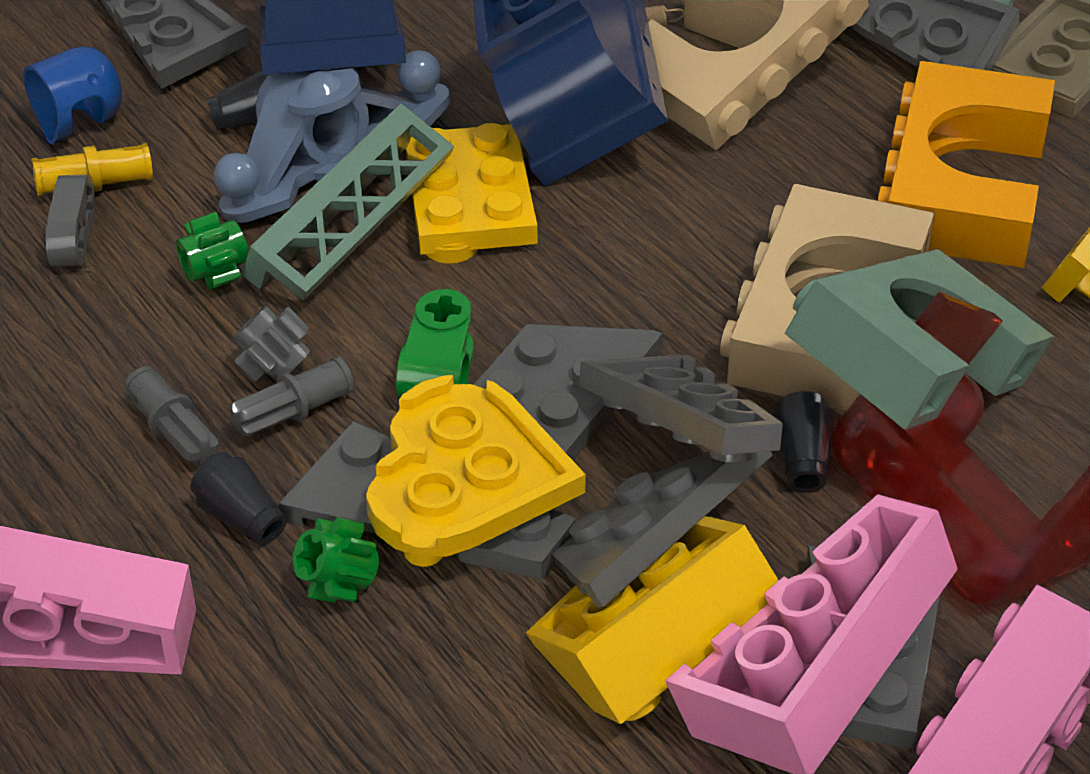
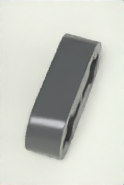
(70, 220)

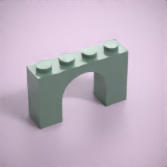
(868, 335)

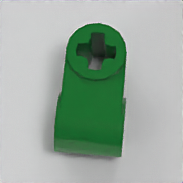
(437, 341)

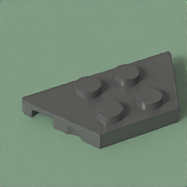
(544, 375)
(645, 521)

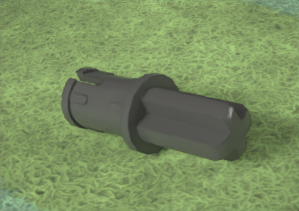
(291, 397)
(170, 415)

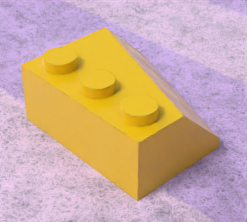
(658, 621)

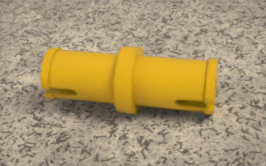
(103, 166)

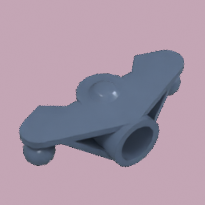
(311, 125)

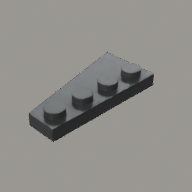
(941, 30)
(177, 34)
(686, 401)
(339, 488)

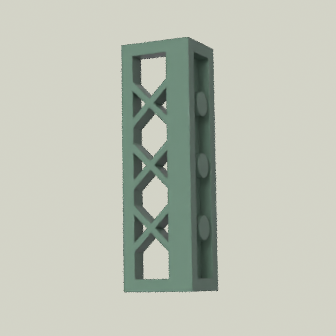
(342, 190)

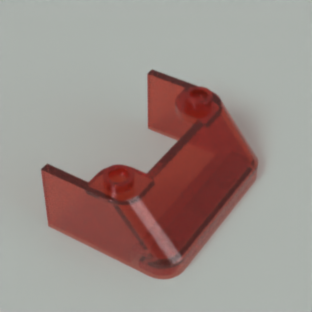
(992, 534)

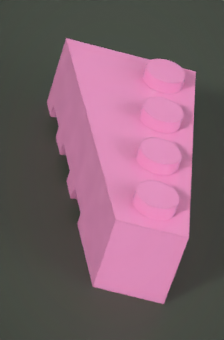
(91, 606)
(822, 642)
(1019, 697)

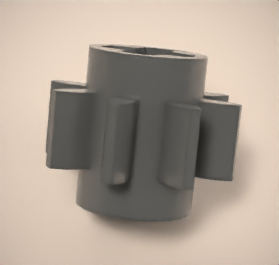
(271, 343)

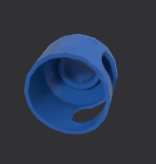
(69, 82)

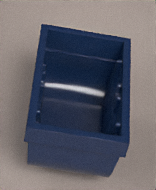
(329, 35)
(571, 76)

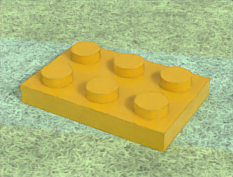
(476, 193)

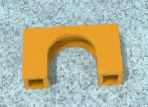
(964, 110)

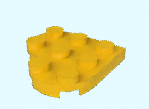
(464, 471)

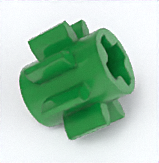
(212, 250)
(335, 560)

